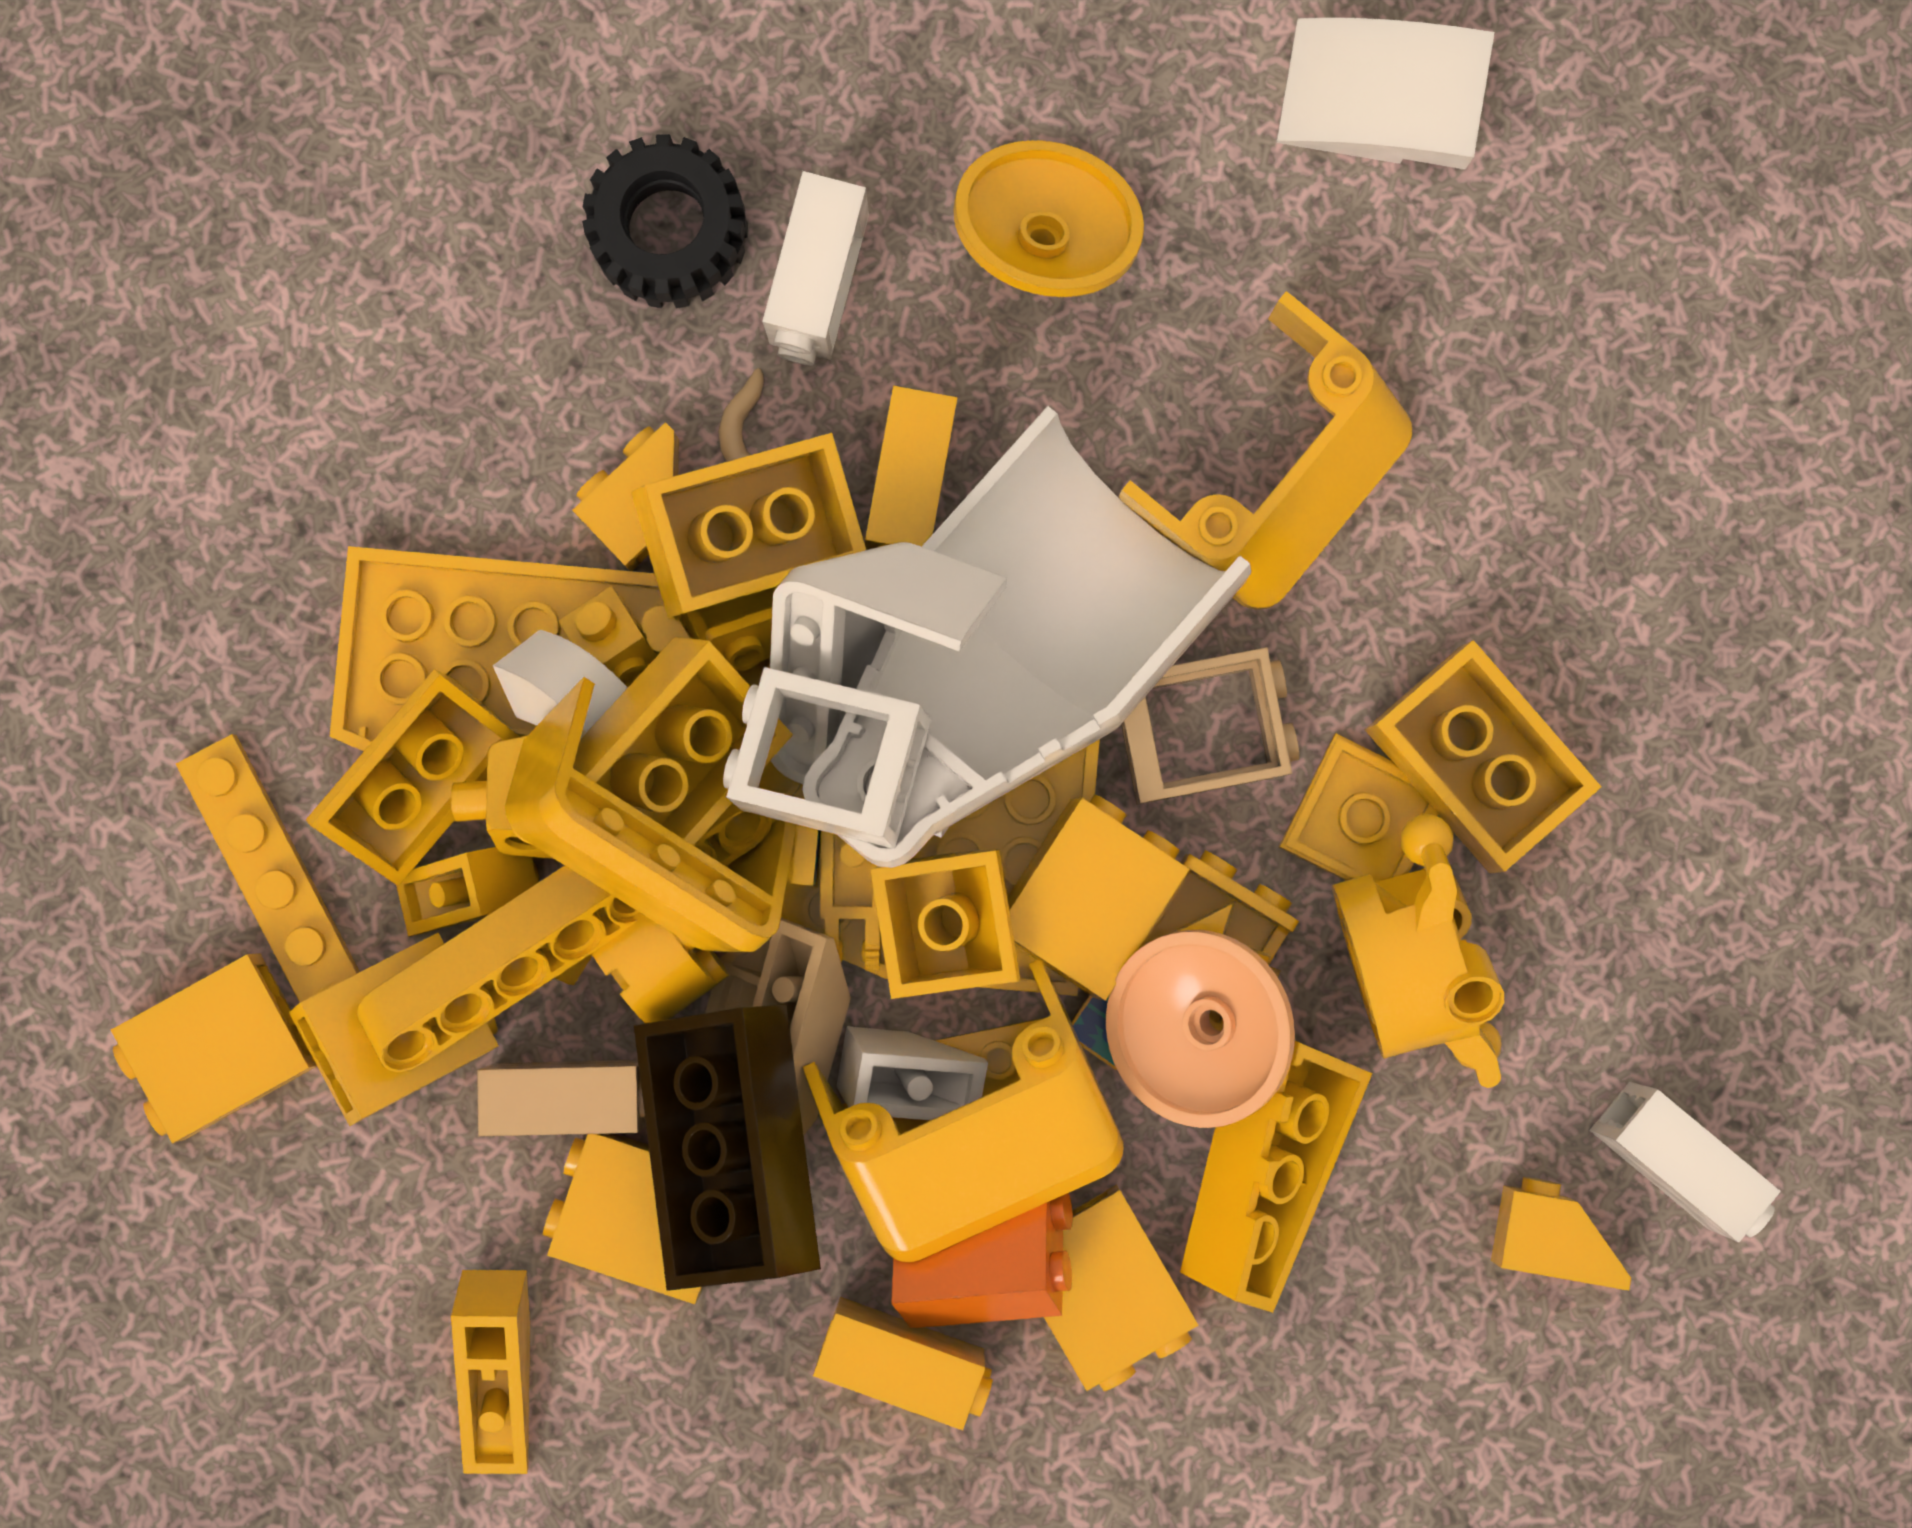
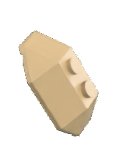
(805, 974)

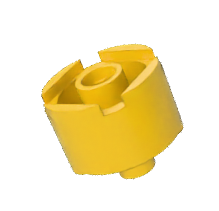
(658, 969)

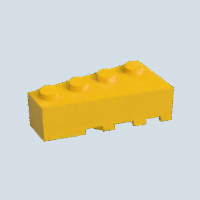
(1269, 1179)

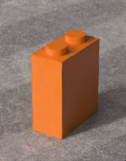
(992, 1276)

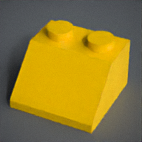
(945, 923)

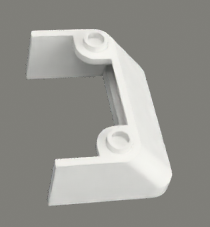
(834, 618)

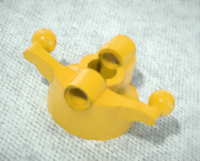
(1410, 959)

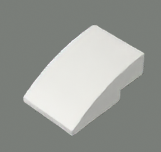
(1386, 89)

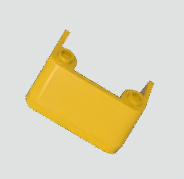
(1320, 488)
(634, 855)
(984, 1157)

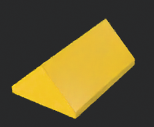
(400, 787)

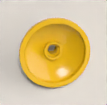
(1048, 218)

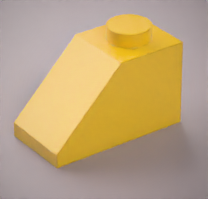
(463, 888)
(1553, 1237)

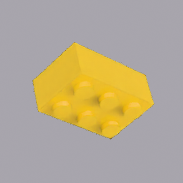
(746, 523)
(671, 738)
(1483, 758)

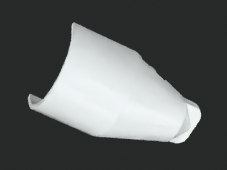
(1058, 661)

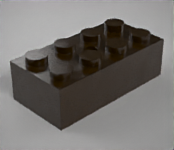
(727, 1147)

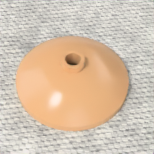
(1171, 1050)

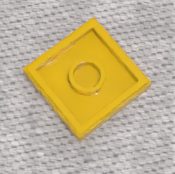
(1355, 814)

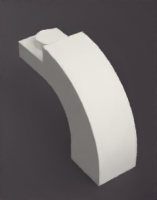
(546, 670)

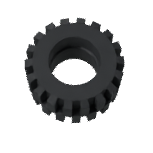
(657, 169)

